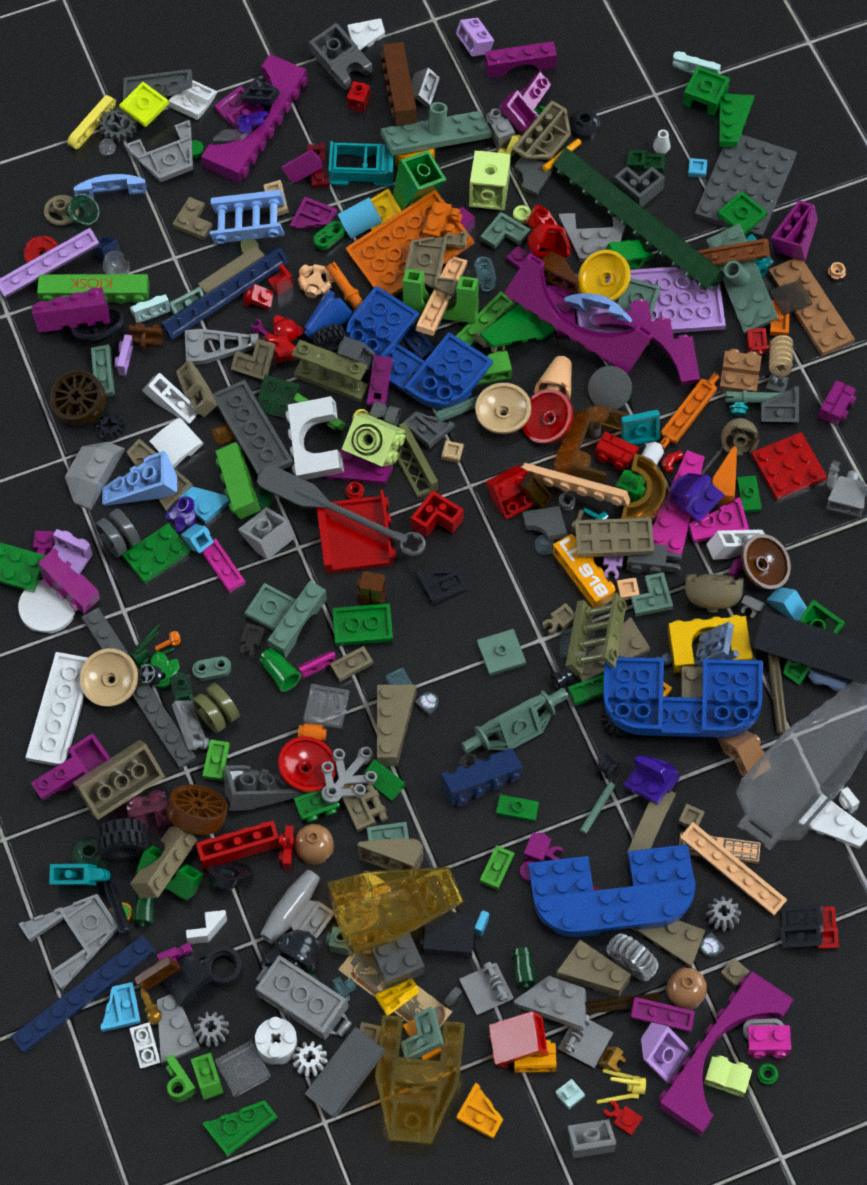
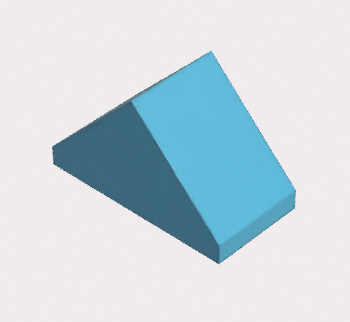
(787, 602)

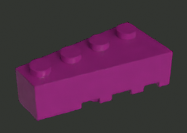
(71, 310)

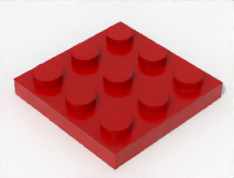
(789, 466)

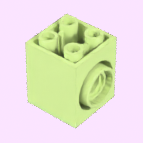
(489, 180)
(385, 440)

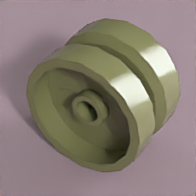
(215, 708)

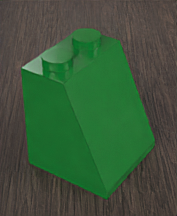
(417, 178)

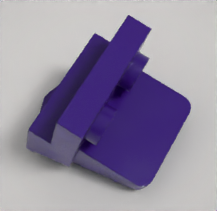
(695, 495)
(652, 778)

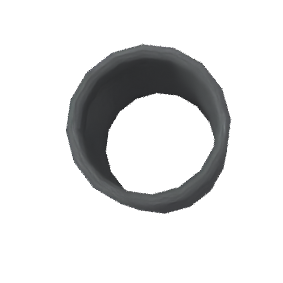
(595, 430)

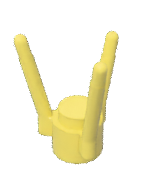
(634, 1084)

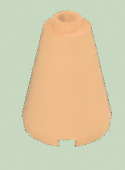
(557, 377)

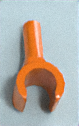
(174, 640)

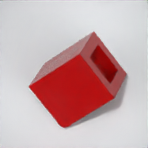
(282, 281)

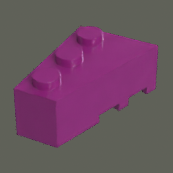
(796, 231)
(67, 582)

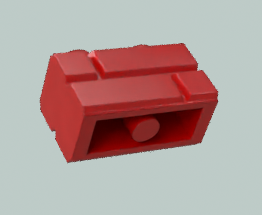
(616, 451)

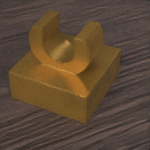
(610, 1058)

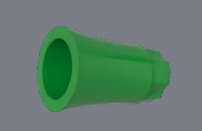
(280, 670)

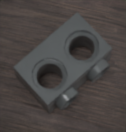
(356, 351)

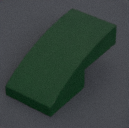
(642, 161)

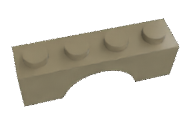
(154, 878)

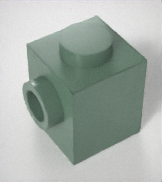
(336, 942)

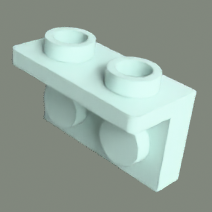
(152, 308)

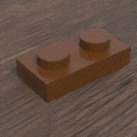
(157, 973)

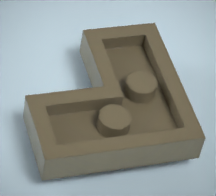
(189, 221)
(255, 365)

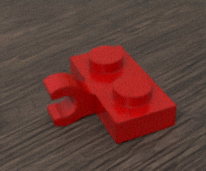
(286, 840)

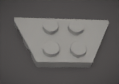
(556, 1001)

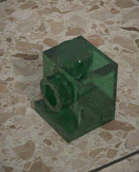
(180, 692)

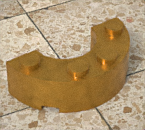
(654, 497)

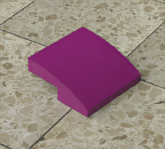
(232, 107)

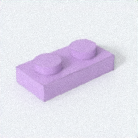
(125, 350)

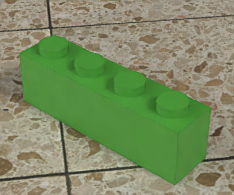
(237, 480)

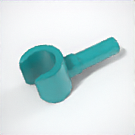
(603, 515)

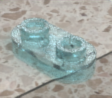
(485, 275)

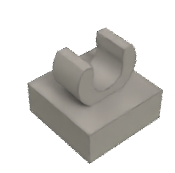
(752, 603)

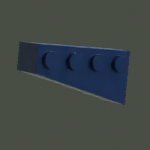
(481, 777)

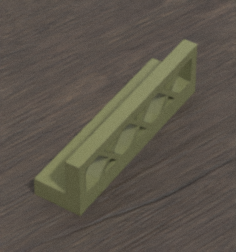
(420, 463)

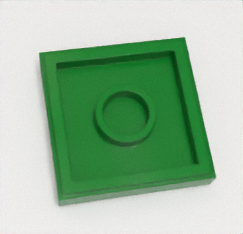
(742, 211)

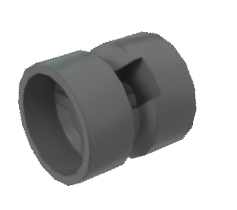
(387, 414)

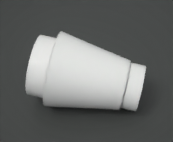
(662, 142)

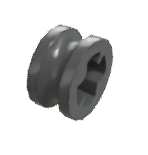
(564, 506)

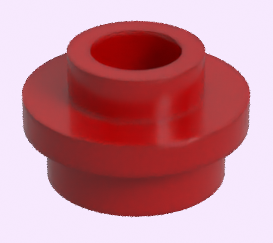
(354, 486)

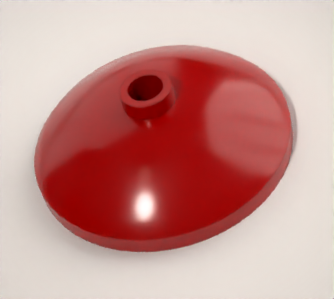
(544, 407)
(307, 754)

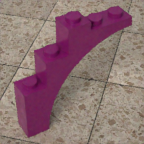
(679, 350)

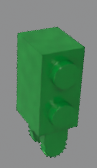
(632, 251)
(632, 484)

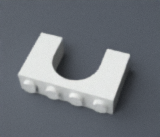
(302, 418)

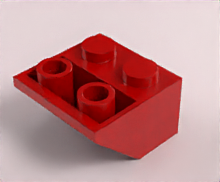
(506, 492)

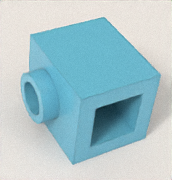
(197, 538)

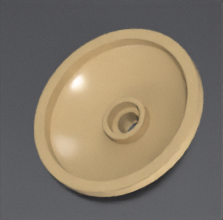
(503, 399)
(98, 671)

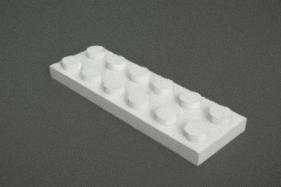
(58, 711)

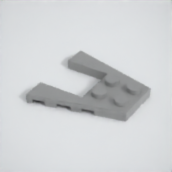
(90, 924)

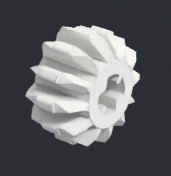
(303, 1055)

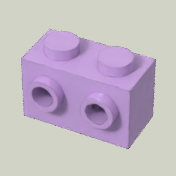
(474, 36)

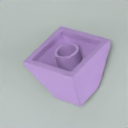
(663, 1051)

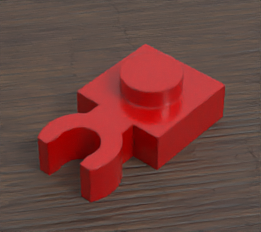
(625, 1119)

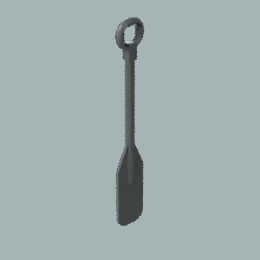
(308, 495)

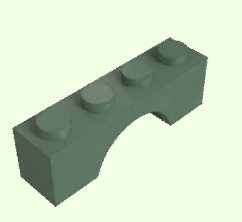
(287, 632)

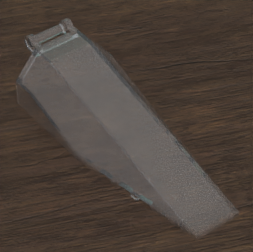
(805, 768)

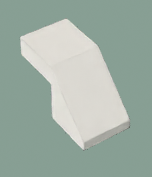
(214, 922)

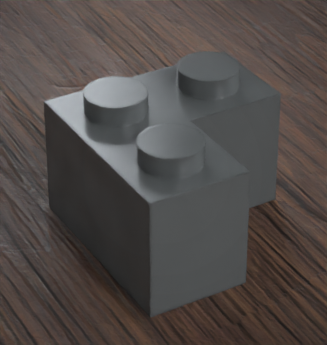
(640, 188)

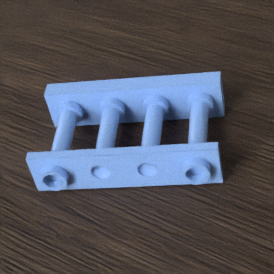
(247, 202)

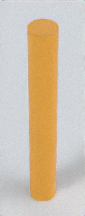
(572, 146)

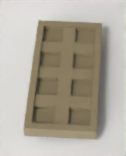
(614, 537)

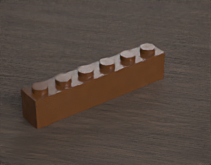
(399, 83)

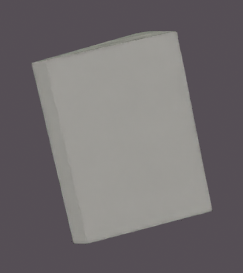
(591, 1138)

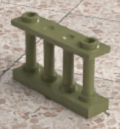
(330, 371)
(582, 627)

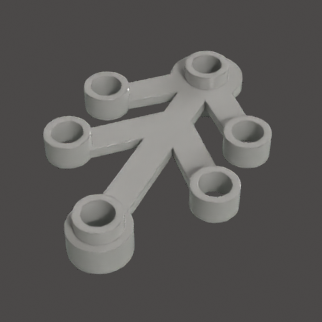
(346, 777)

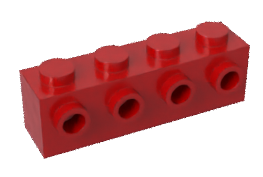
(238, 844)

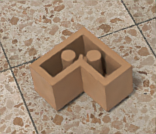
(744, 749)

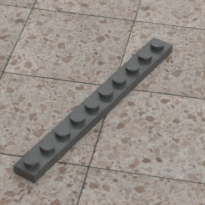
(143, 694)

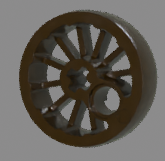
(77, 398)

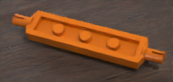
(689, 411)

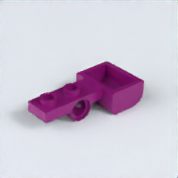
(520, 106)
(84, 757)

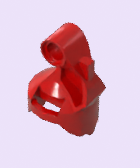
(546, 234)

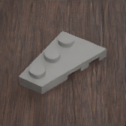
(174, 1030)

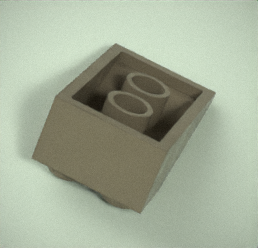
(392, 853)

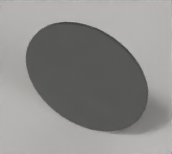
(610, 387)

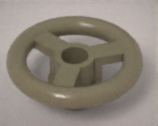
(60, 207)

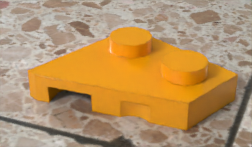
(479, 1113)

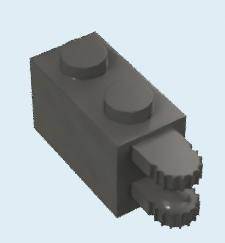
(654, 563)

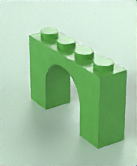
(463, 308)

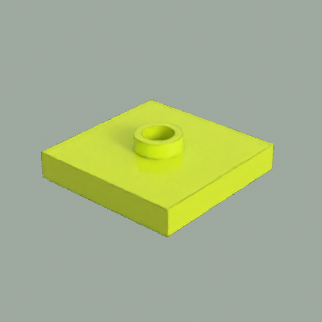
(144, 104)

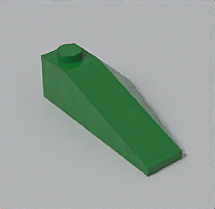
(517, 326)
(819, 617)

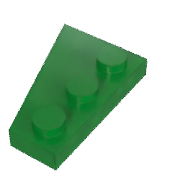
(237, 1128)

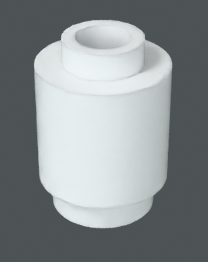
(653, 452)

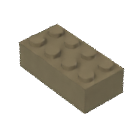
(118, 779)

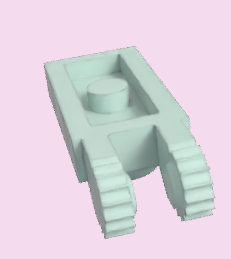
(690, 63)

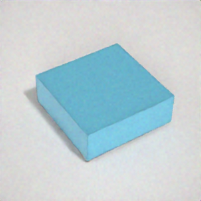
(697, 168)
(481, 923)

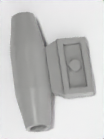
(298, 910)

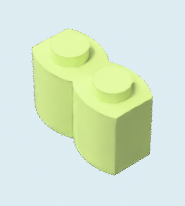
(728, 1076)

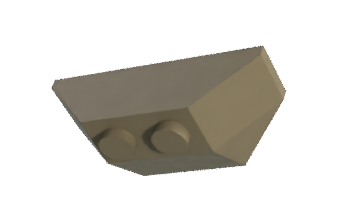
(545, 134)

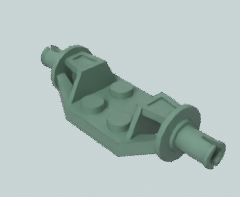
(517, 724)

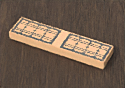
(743, 850)

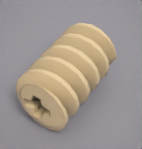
(781, 355)

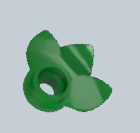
(168, 668)

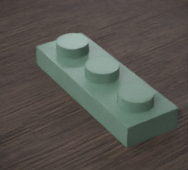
(103, 368)

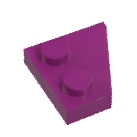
(312, 215)

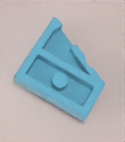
(207, 503)
(121, 1009)

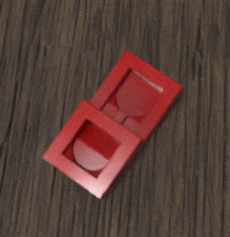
(830, 931)

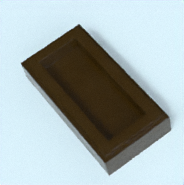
(536, 490)

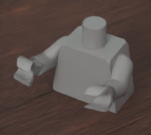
(846, 492)

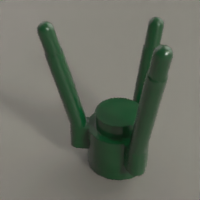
(140, 653)

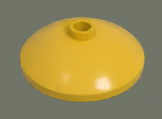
(599, 268)

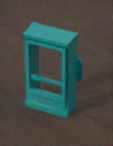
(381, 175)

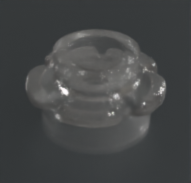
(107, 143)

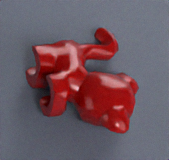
(285, 333)

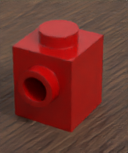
(358, 96)

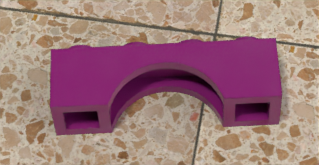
(502, 60)

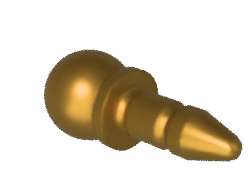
(153, 1014)

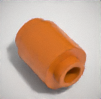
(312, 730)

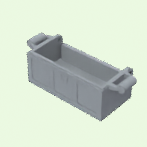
(303, 998)

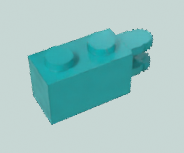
(77, 874)

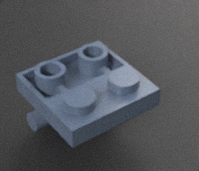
(716, 644)

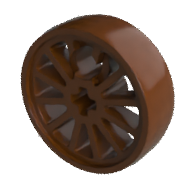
(197, 809)

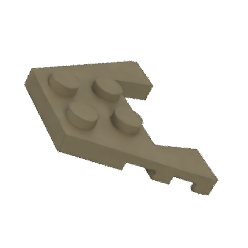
(428, 256)

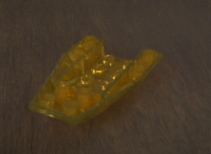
(389, 904)

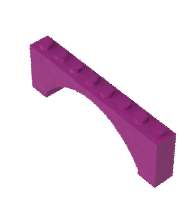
(236, 157)
(615, 347)
(686, 1097)

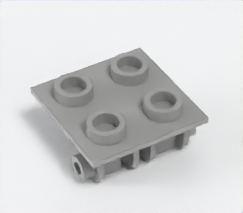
(486, 988)
(586, 1044)

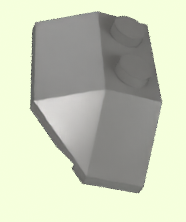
(91, 472)

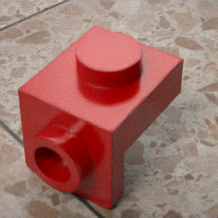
(258, 296)
(757, 340)

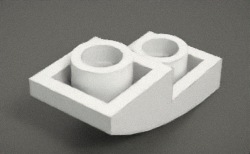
(145, 1045)

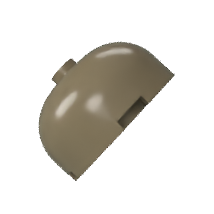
(713, 591)

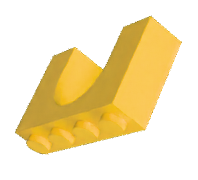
(683, 634)

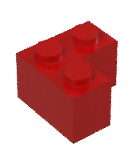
(436, 511)

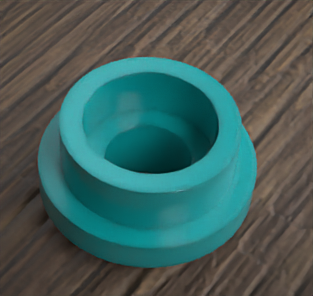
(738, 409)

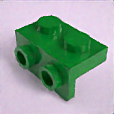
(312, 805)

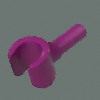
(259, 329)

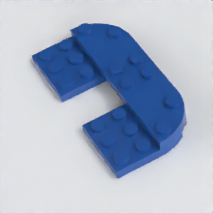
(440, 380)
(727, 708)
(658, 898)

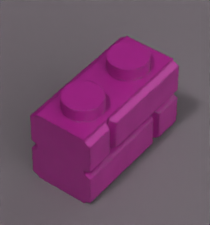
(836, 403)

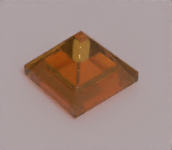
(222, 434)

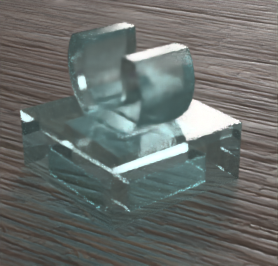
(344, 988)

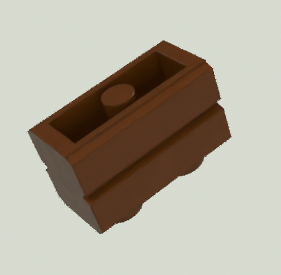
(371, 588)

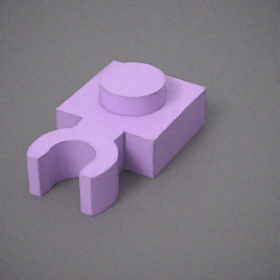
(612, 562)

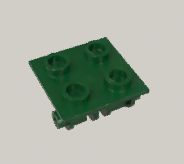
(277, 395)

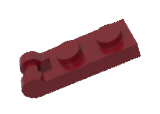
(320, 178)

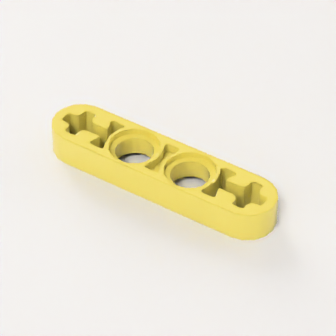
(90, 123)

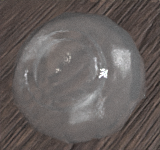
(115, 263)

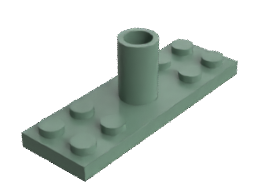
(436, 131)
(745, 284)

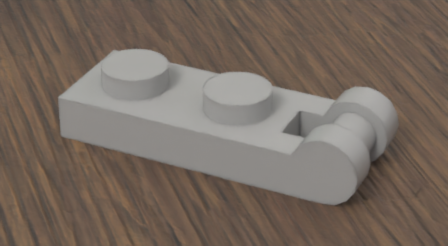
(190, 725)

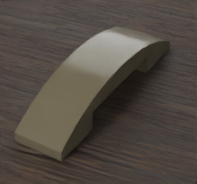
(651, 823)

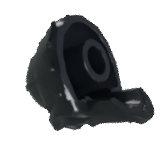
(297, 947)

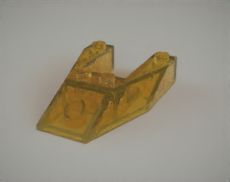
(417, 1090)

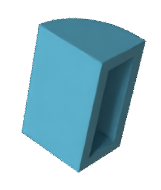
(360, 217)

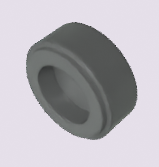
(452, 997)

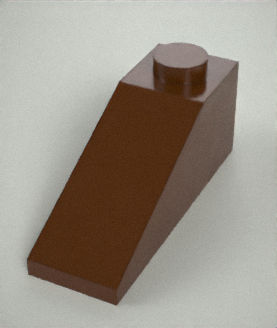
(559, 273)

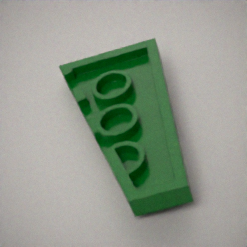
(733, 117)

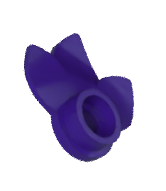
(246, 122)
(182, 513)

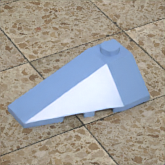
(148, 481)

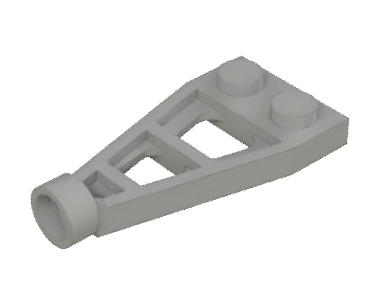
(196, 350)

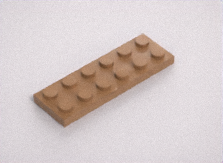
(821, 318)

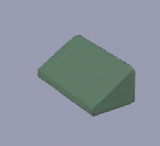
(185, 300)

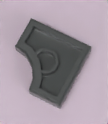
(533, 175)
(547, 521)

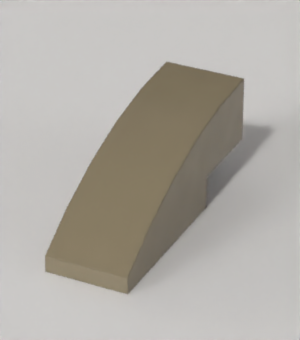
(196, 389)

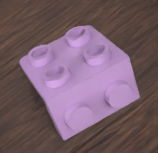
(72, 549)

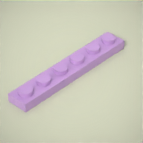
(48, 262)

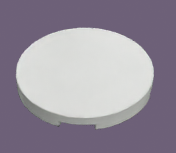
(44, 610)

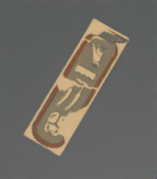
(366, 974)

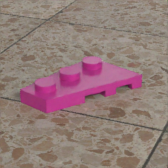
(725, 519)

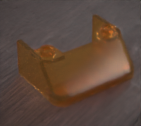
(569, 457)

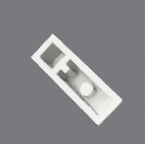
(170, 398)
(729, 543)

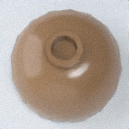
(313, 844)
(686, 988)

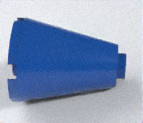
(327, 312)

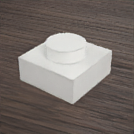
(848, 800)

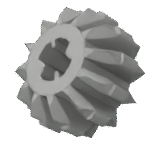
(729, 910)
(217, 1034)

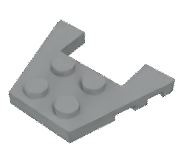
(169, 159)
(590, 240)

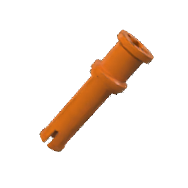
(350, 293)

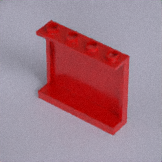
(351, 545)

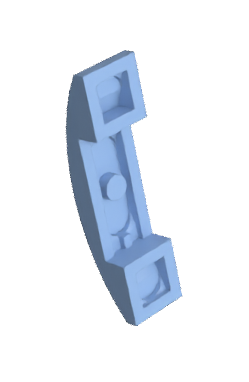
(111, 182)
(584, 300)

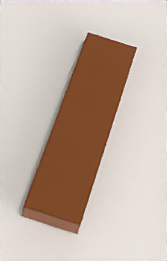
(739, 252)

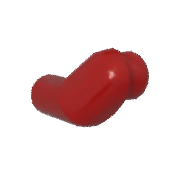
(670, 459)

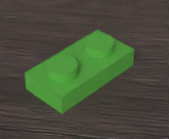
(216, 760)
(497, 867)

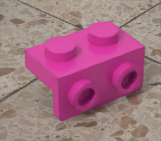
(769, 1041)

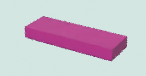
(223, 566)

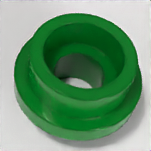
(767, 1068)

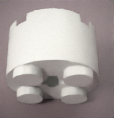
(273, 1030)

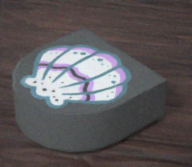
(427, 702)
(711, 946)

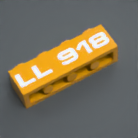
(584, 572)

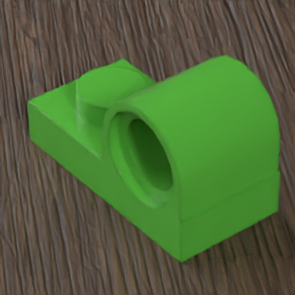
(207, 1076)
(181, 1079)

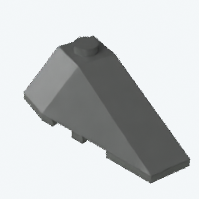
(253, 789)

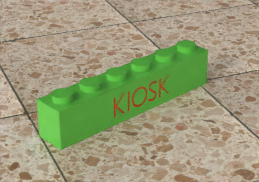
(116, 287)

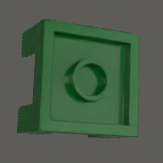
(706, 88)

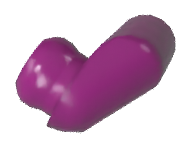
(735, 567)

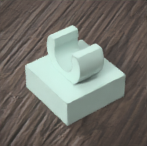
(570, 1094)

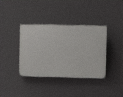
(424, 86)

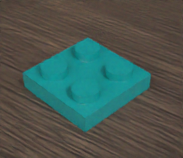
(641, 427)

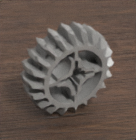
(632, 957)

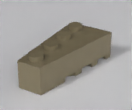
(393, 716)

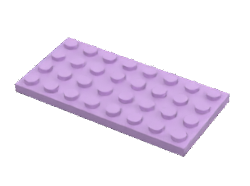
(679, 299)

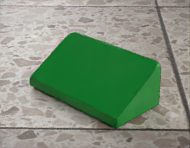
(386, 781)

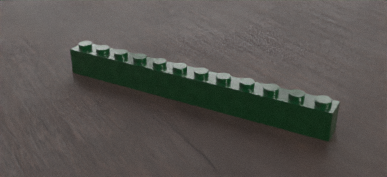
(639, 219)

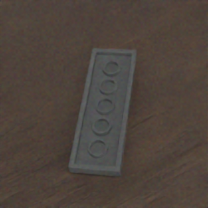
(251, 427)

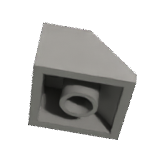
(267, 532)

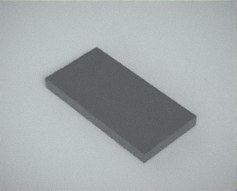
(345, 1072)

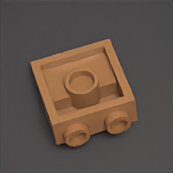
(740, 371)

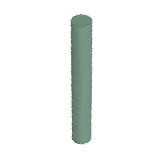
(597, 808)

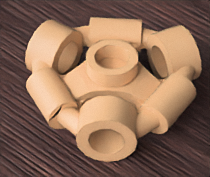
(315, 281)

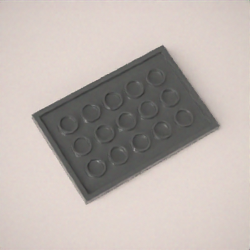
(753, 168)

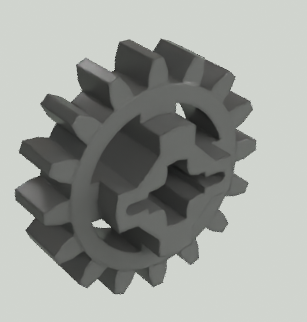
(117, 125)

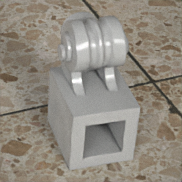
(501, 129)

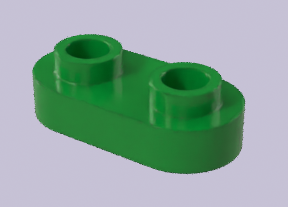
(327, 235)

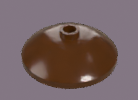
(765, 561)

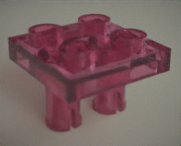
(154, 802)

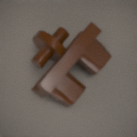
(146, 335)

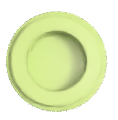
(521, 214)

